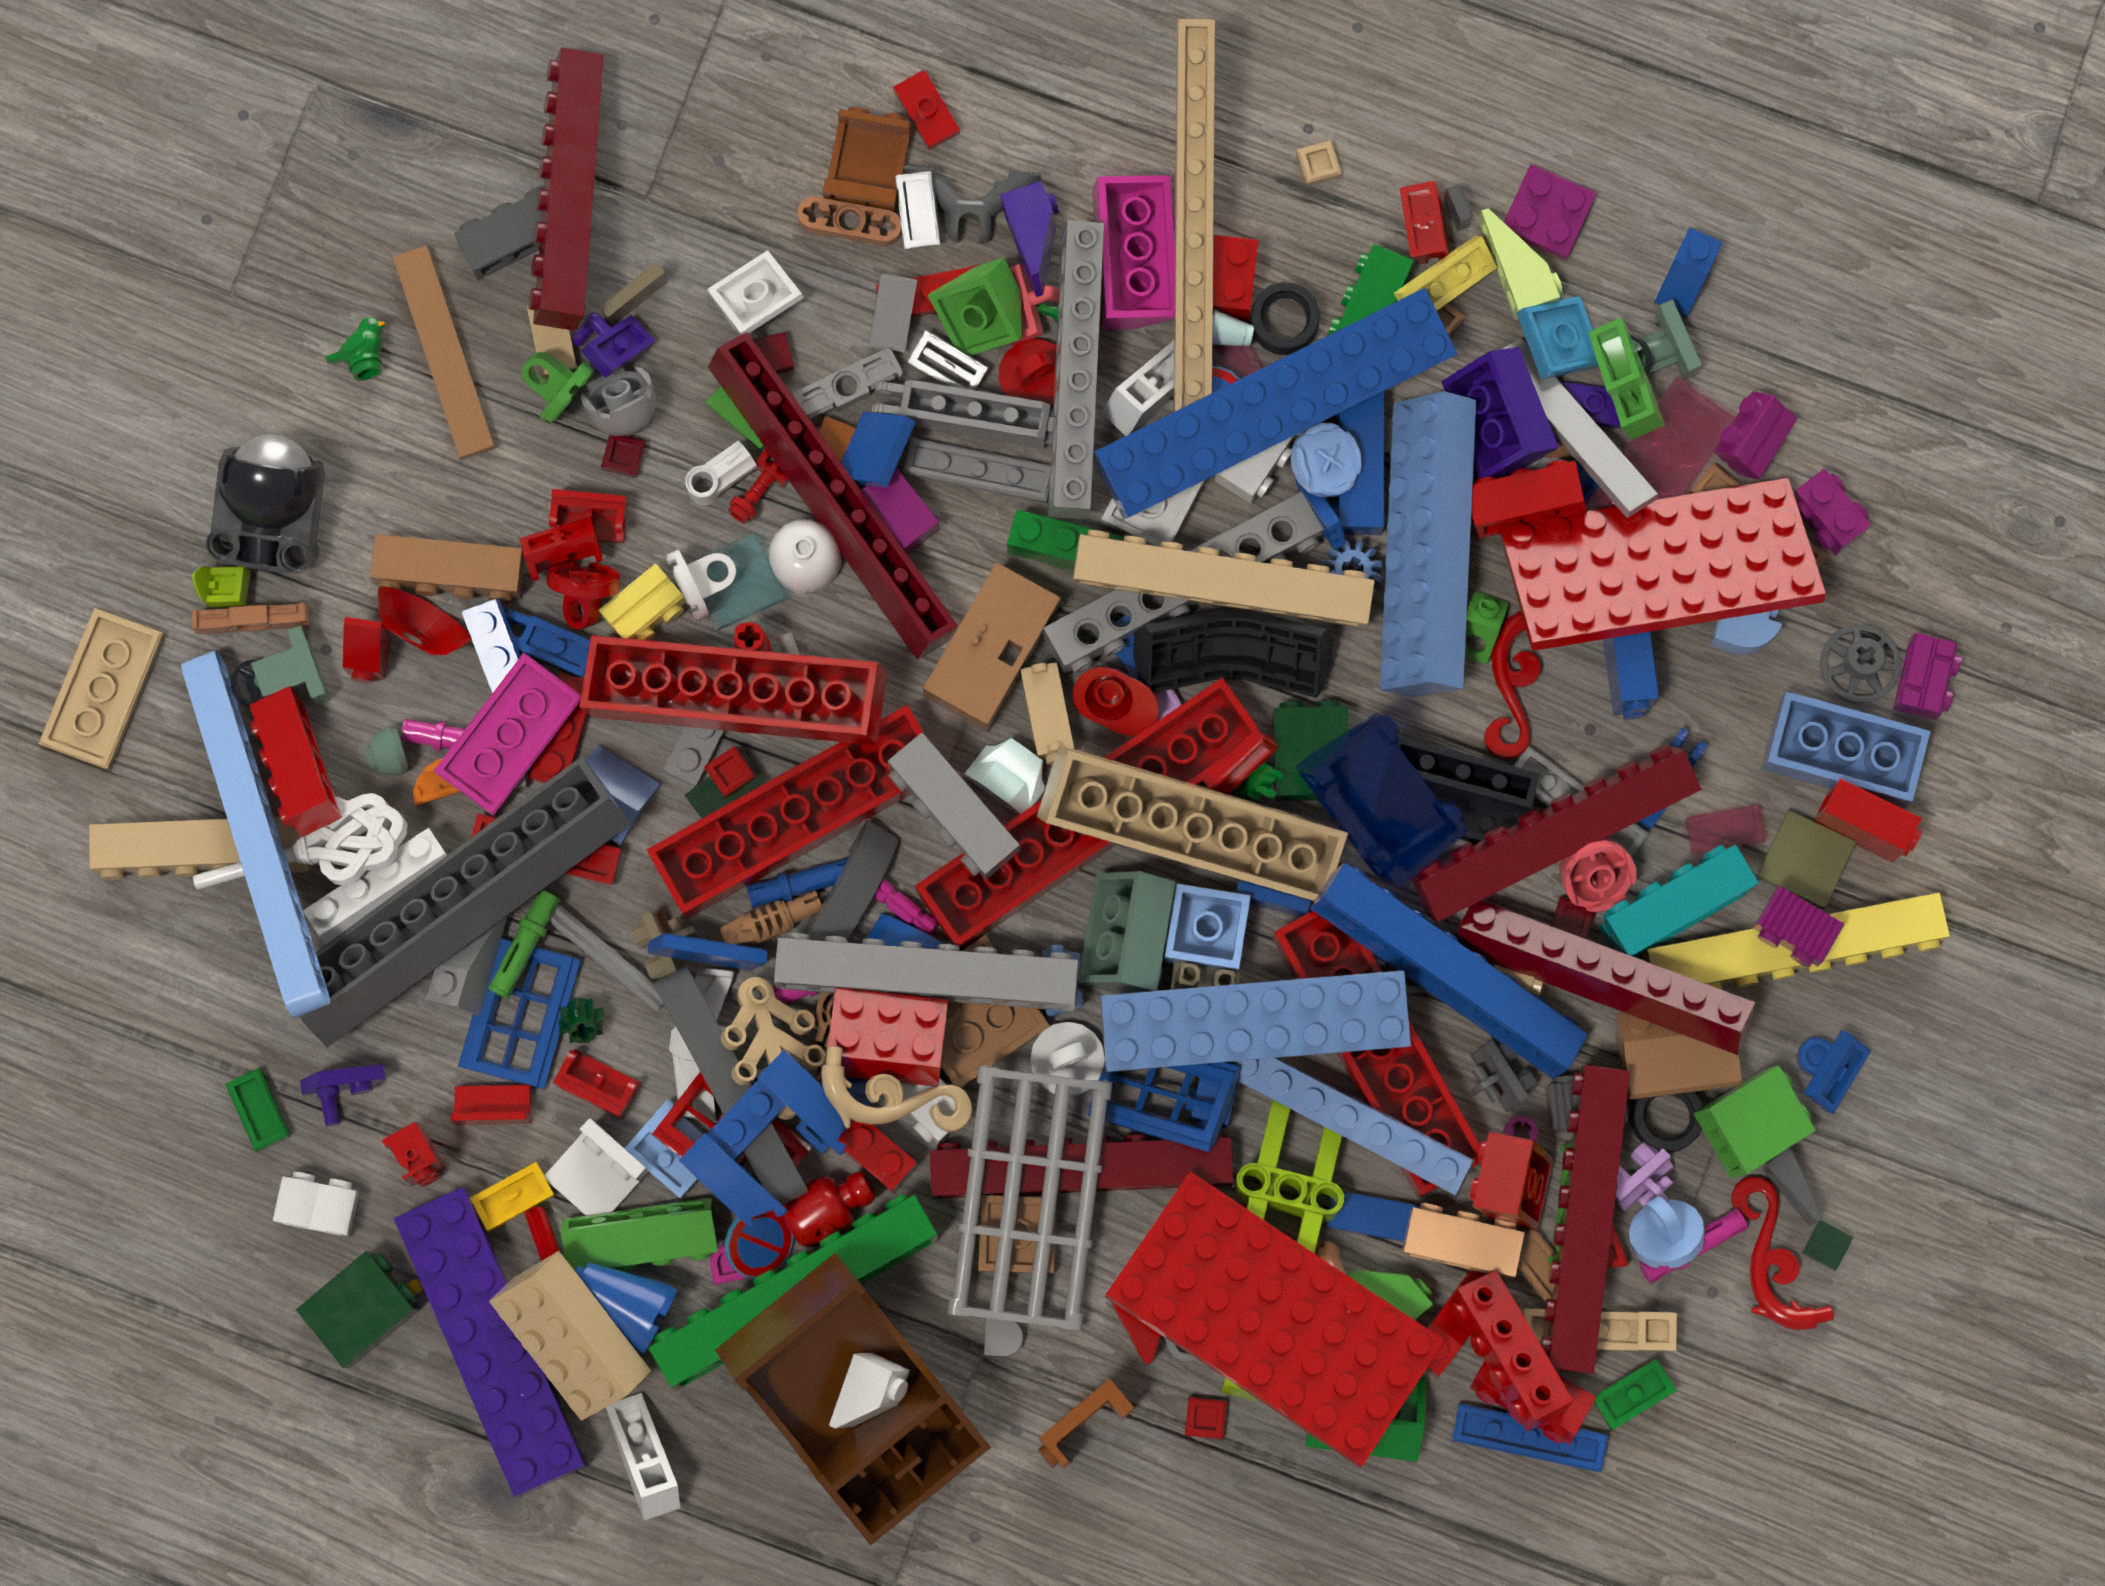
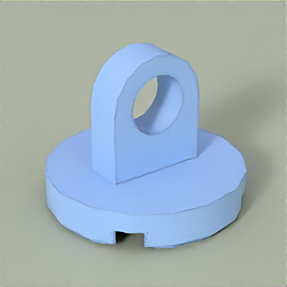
(1326, 460)
(1667, 1233)

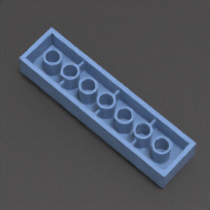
(1428, 545)
(1255, 1021)

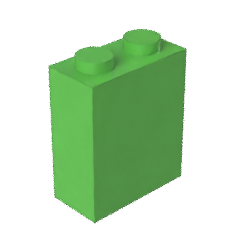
(1755, 1121)

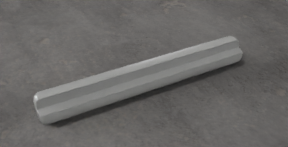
(606, 957)

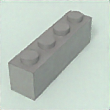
(953, 806)

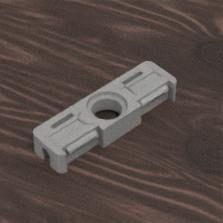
(822, 394)

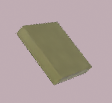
(1806, 859)

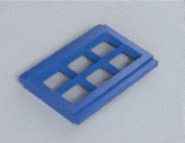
(549, 1033)
(1170, 1128)

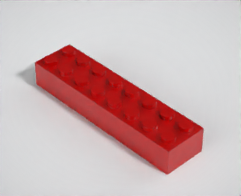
(734, 690)
(782, 818)
(1391, 1080)

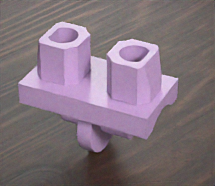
(1647, 1181)

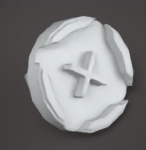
(695, 583)
(1068, 1052)

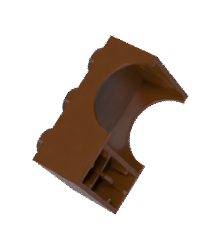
(795, 1368)

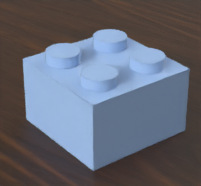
(1207, 927)

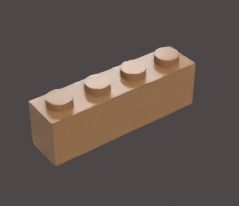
(448, 567)

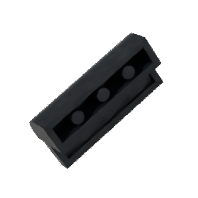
(1482, 789)

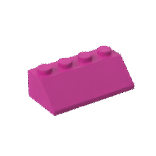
(1136, 250)

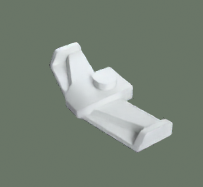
(714, 987)

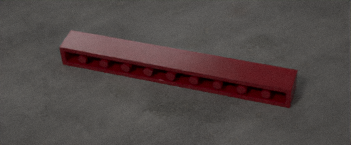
(832, 495)

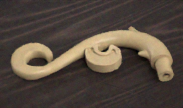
(836, 1091)

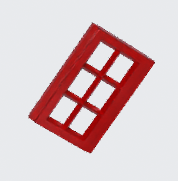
(681, 1143)

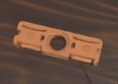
(250, 618)

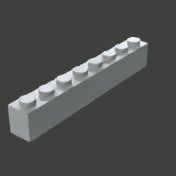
(929, 973)

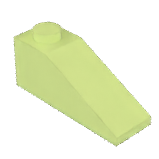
(1520, 269)

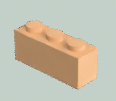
(1463, 1241)

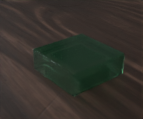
(1827, 1245)

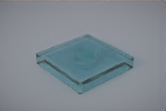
(753, 585)

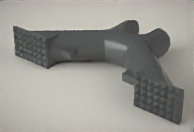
(977, 209)

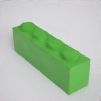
(641, 1235)

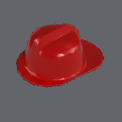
(1115, 700)

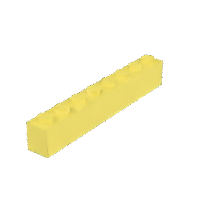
(1866, 932)

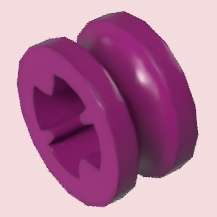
(1531, 1135)

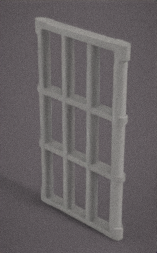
(1043, 1236)

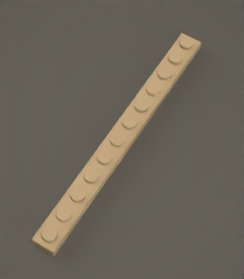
(1194, 210)

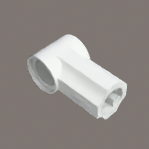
(723, 471)

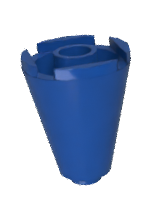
(630, 1301)

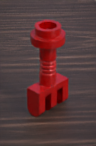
(742, 508)

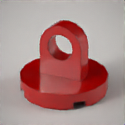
(1029, 371)
(583, 587)

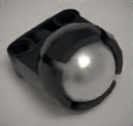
(267, 503)

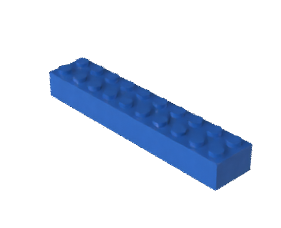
(1274, 403)

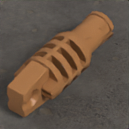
(770, 920)

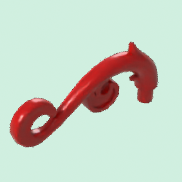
(1506, 681)
(1761, 1258)

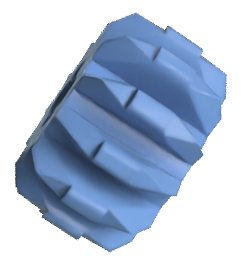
(1355, 557)

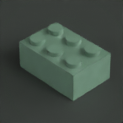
(1126, 932)

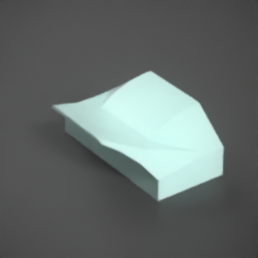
(1009, 775)

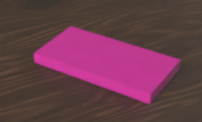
(508, 734)

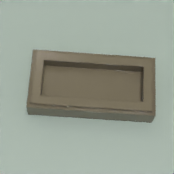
(633, 294)

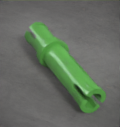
(527, 936)

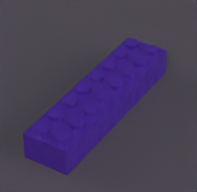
(502, 1378)

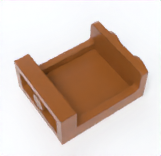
(867, 158)
(1105, 1394)

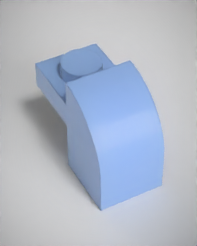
(1745, 633)

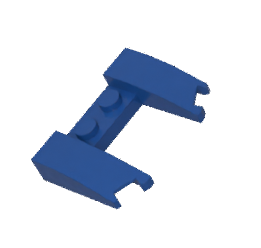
(715, 1154)

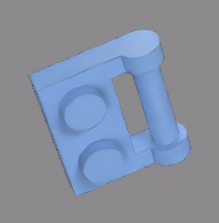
(660, 1159)

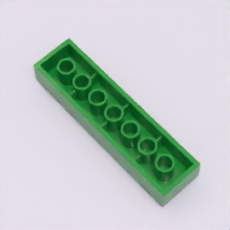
(866, 1251)

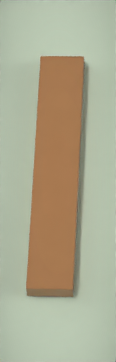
(443, 352)

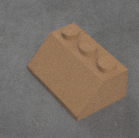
(1670, 1062)

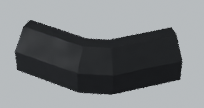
(1233, 647)

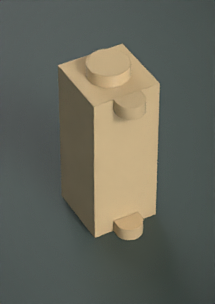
(1046, 710)

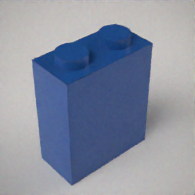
(1631, 675)

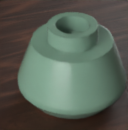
(387, 753)

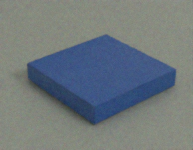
(876, 448)

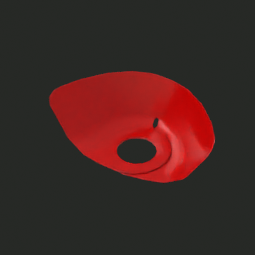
(408, 613)

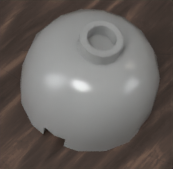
(620, 402)

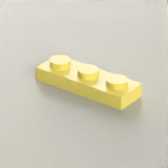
(1453, 273)

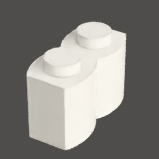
(316, 1205)

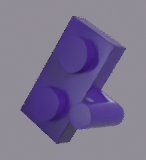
(614, 345)
(330, 1083)

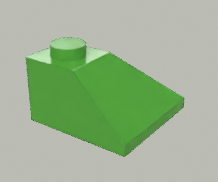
(980, 308)

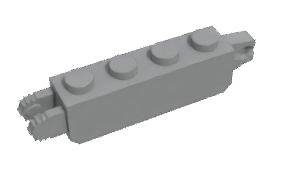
(970, 412)

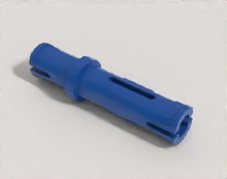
(794, 884)

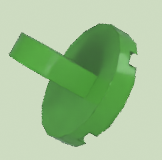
(560, 385)

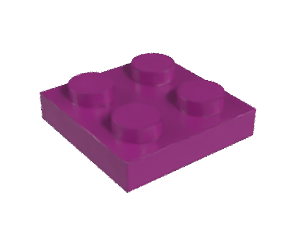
(1549, 211)

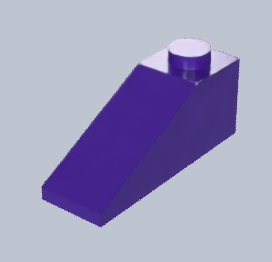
(1033, 229)

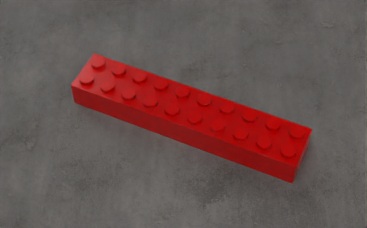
(1178, 746)

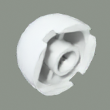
(804, 556)

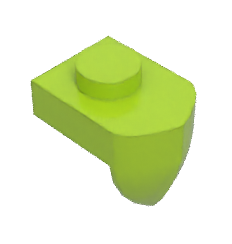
(221, 585)

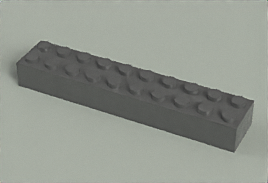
(463, 897)

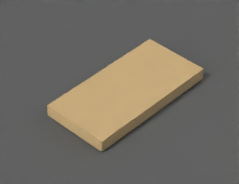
(101, 689)

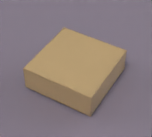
(1318, 163)

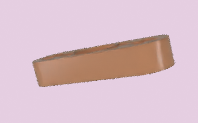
(877, 218)

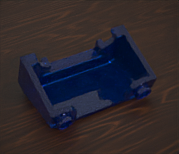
(1381, 800)

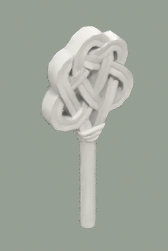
(358, 815)

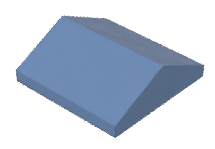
(626, 784)

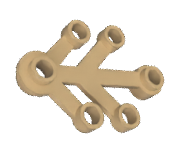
(768, 1036)

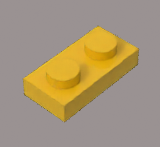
(512, 1196)

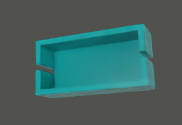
(1678, 905)

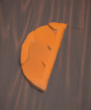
(431, 786)

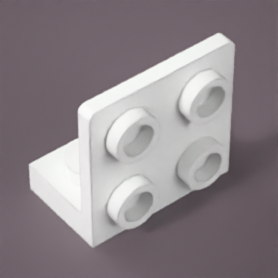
(596, 1172)

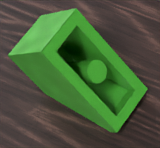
(1398, 1290)

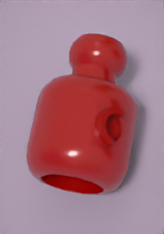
(827, 1208)

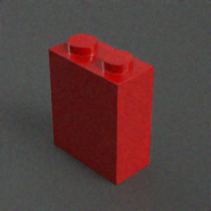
(1869, 821)

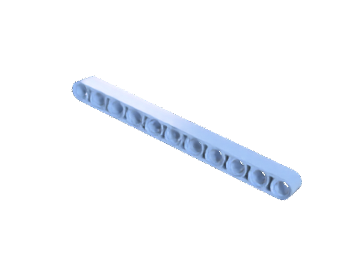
(255, 835)

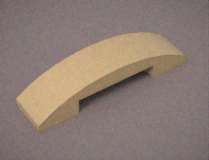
(1622, 1330)

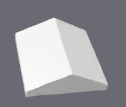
(755, 293)

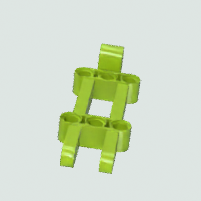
(1308, 1189)

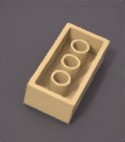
(570, 1336)

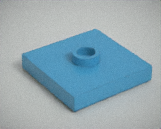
(1559, 337)

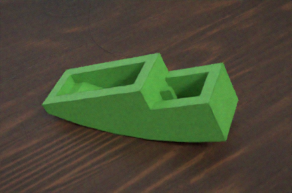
(1626, 379)

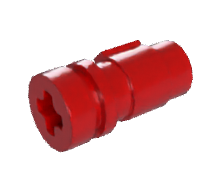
(751, 632)

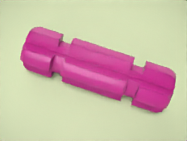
(904, 908)

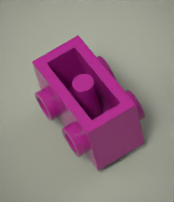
(1831, 512)

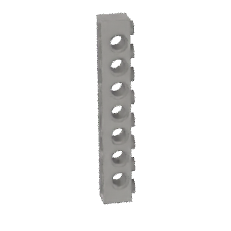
(1076, 370)
(1062, 635)

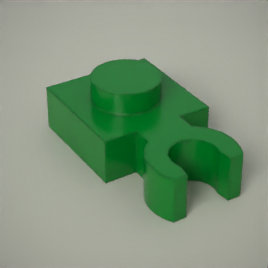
(1258, 784)

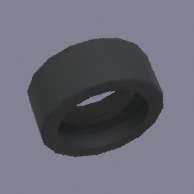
(1287, 291)
(1644, 1134)

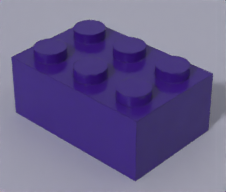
(1509, 414)

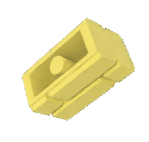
(644, 606)

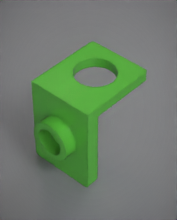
(1484, 620)

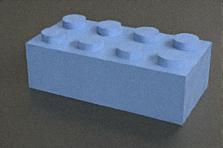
(1832, 742)

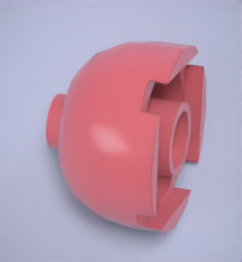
(1598, 875)

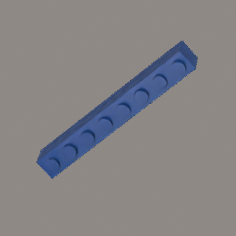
(1449, 970)

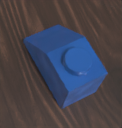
(1689, 271)

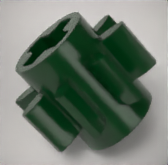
(581, 1020)

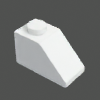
(869, 1390)

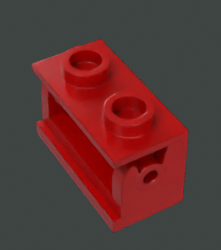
(416, 1154)

